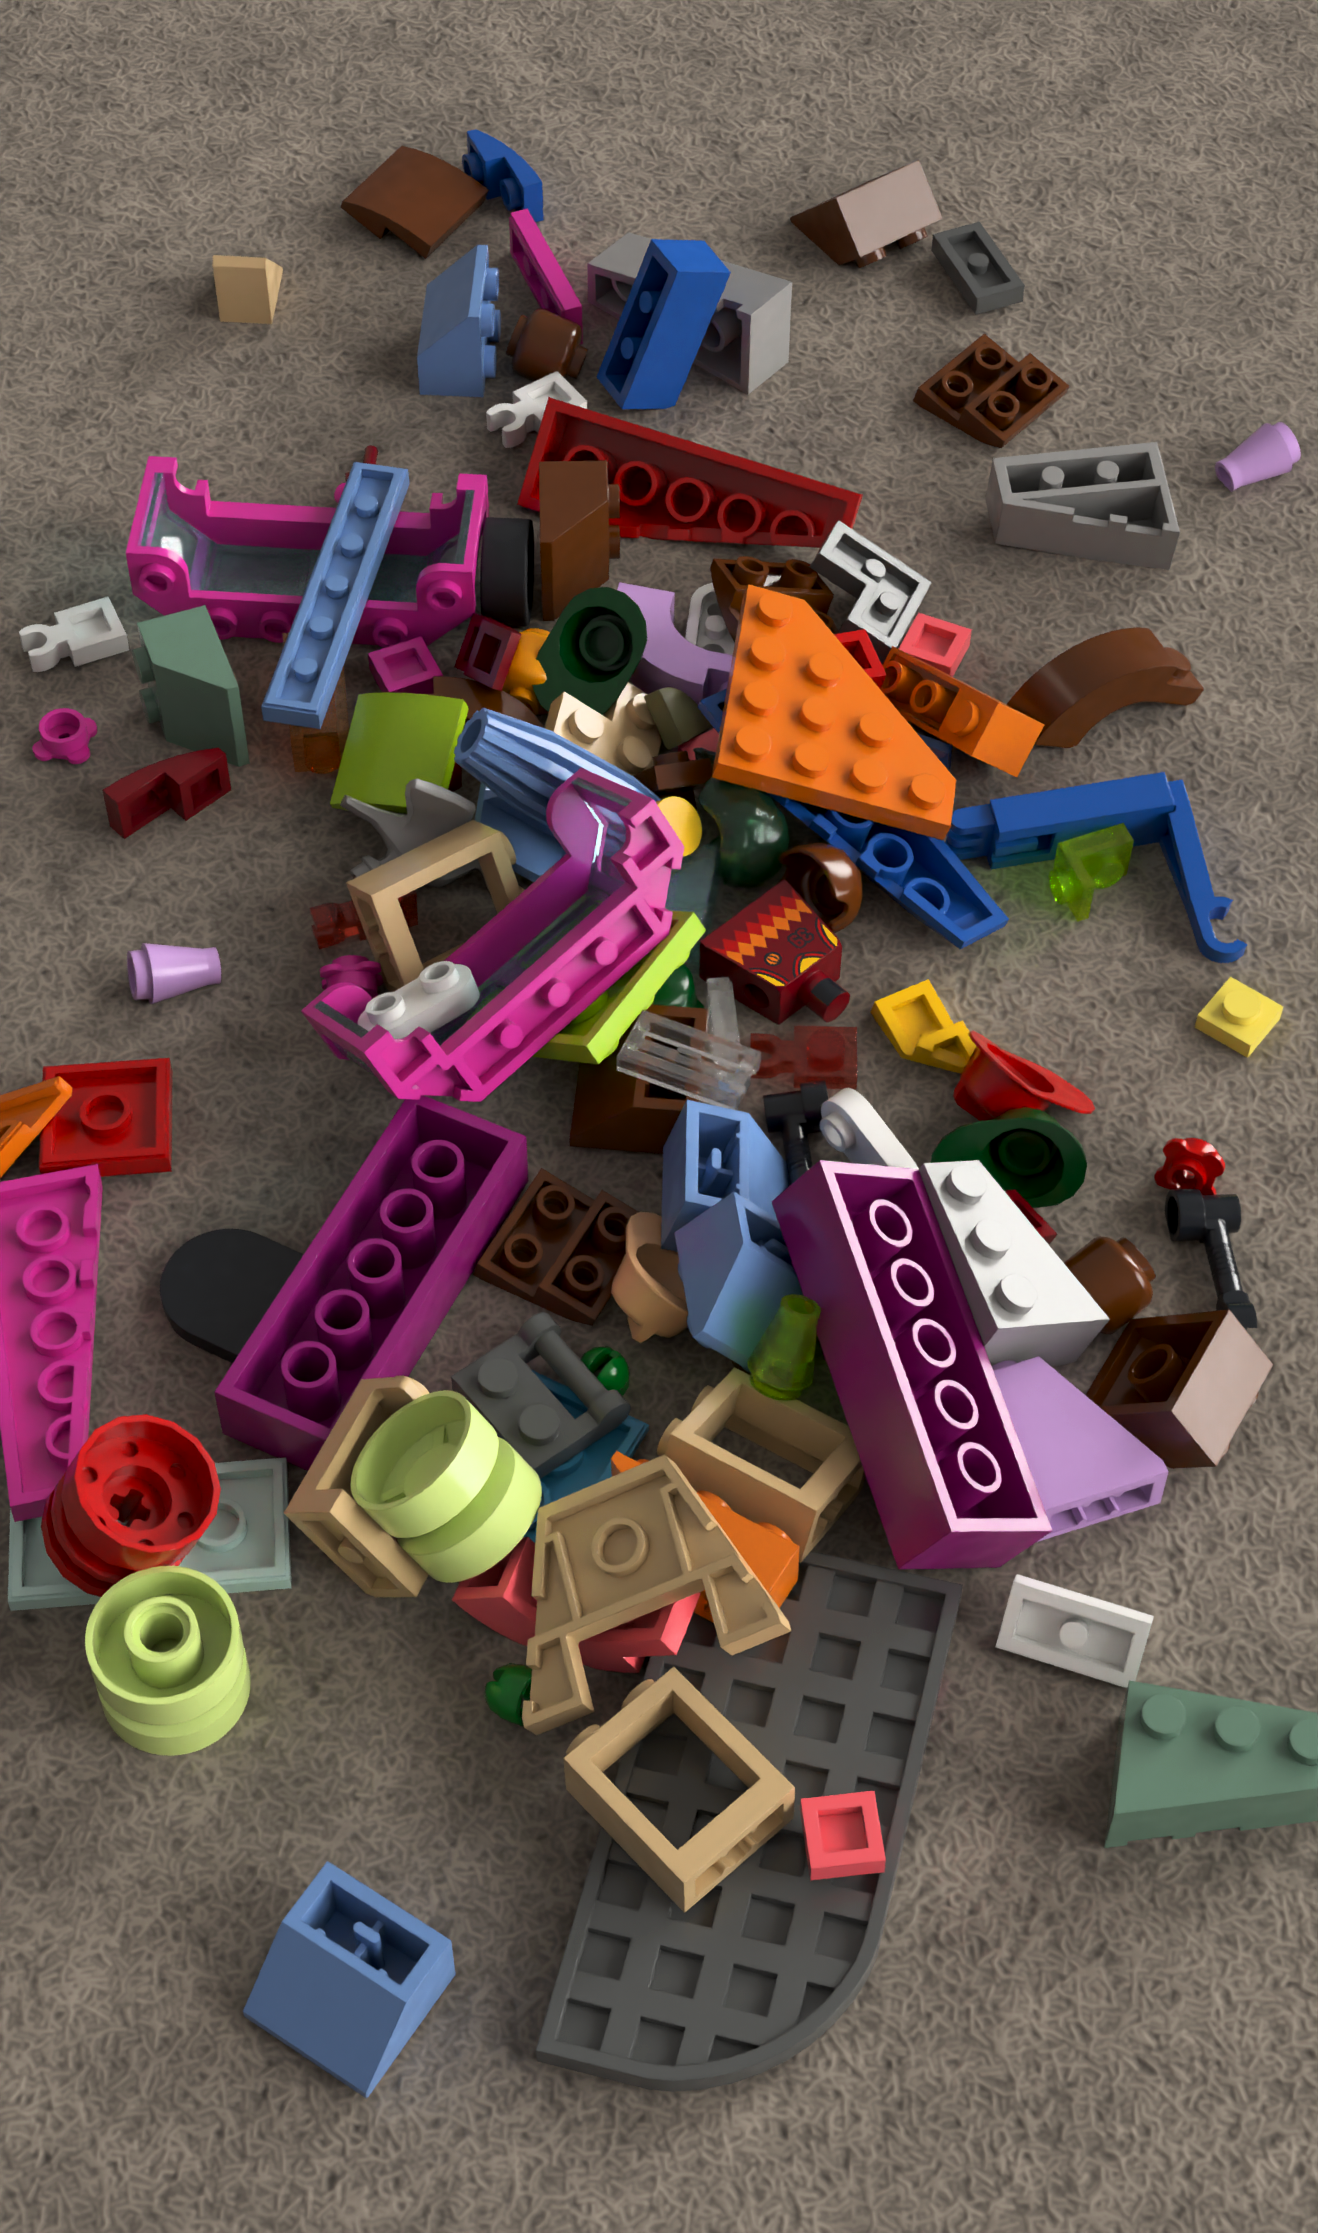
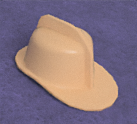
(649, 1282)

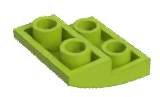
(395, 742)

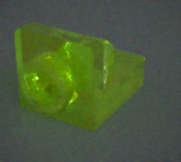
(1089, 863)

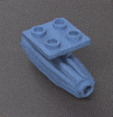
(518, 775)

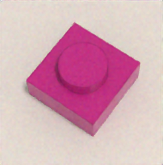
(404, 667)

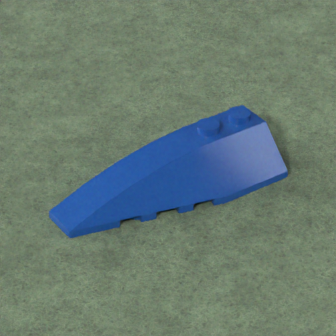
(905, 865)

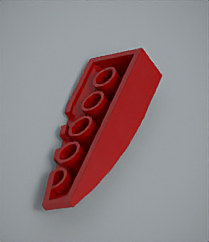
(686, 488)

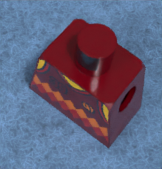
(778, 957)

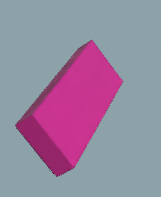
(542, 269)

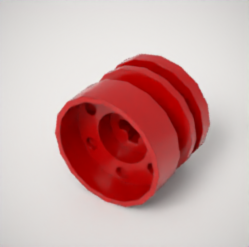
(136, 1473)

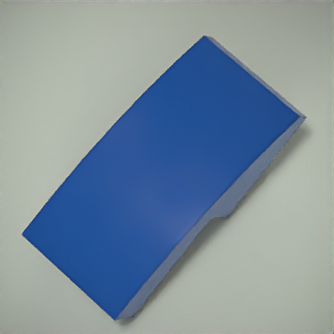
(503, 173)

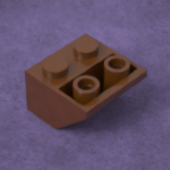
(625, 1111)

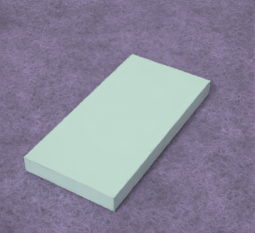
(240, 1550)

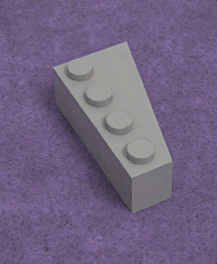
(749, 326)

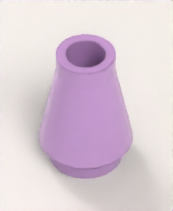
(1261, 456)
(168, 971)

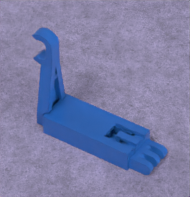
(1152, 809)

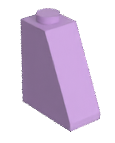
(1075, 1451)

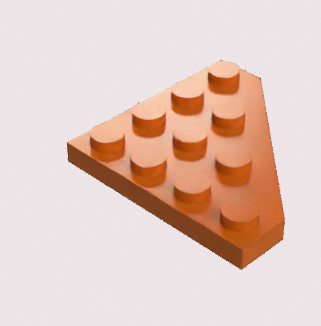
(819, 728)

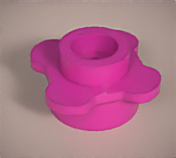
(55, 728)
(353, 970)

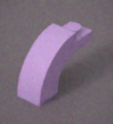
(668, 656)

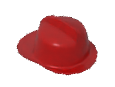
(1003, 1081)

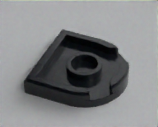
(223, 1286)

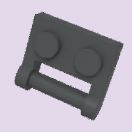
(526, 1410)

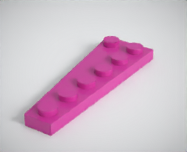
(46, 1327)

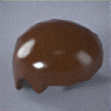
(825, 881)

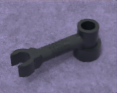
(796, 1116)
(1210, 1221)

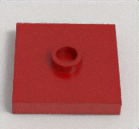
(112, 1119)

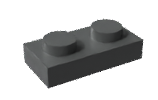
(977, 268)

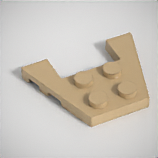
(623, 1555)

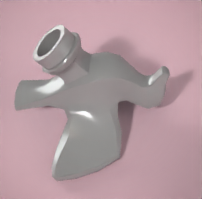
(429, 815)

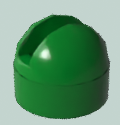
(614, 1373)
(508, 1689)

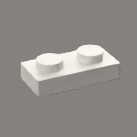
(1074, 1631)

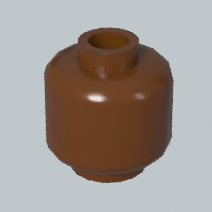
(546, 345)
(1115, 1278)

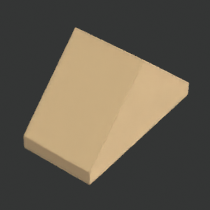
(246, 288)

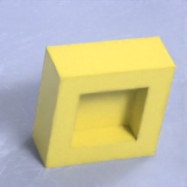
(1238, 1017)

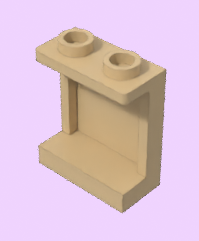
(330, 1515)

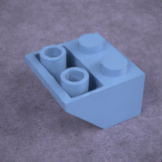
(458, 328)
(709, 1158)
(733, 1275)
(349, 1979)

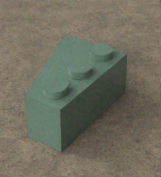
(1209, 1765)

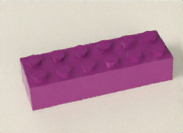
(374, 1276)
(910, 1368)

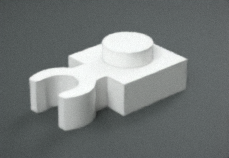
(529, 407)
(81, 632)

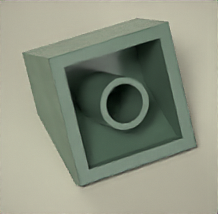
(190, 684)

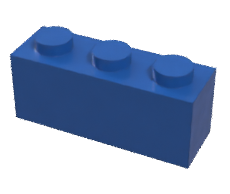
(663, 324)

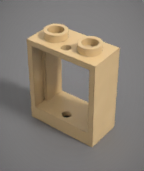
(378, 892)
(783, 1428)
(726, 1840)

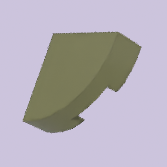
(675, 716)

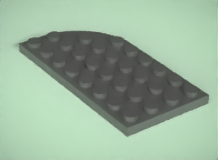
(766, 1951)

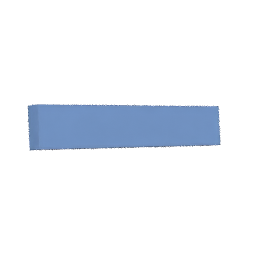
(335, 596)

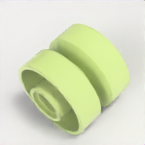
(446, 1486)
(168, 1660)

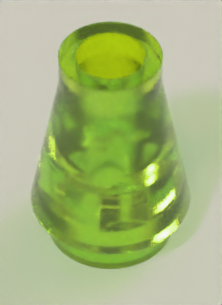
(786, 1352)

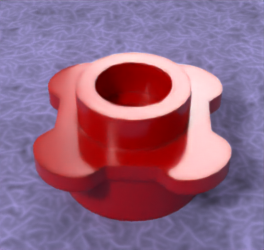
(1194, 1156)

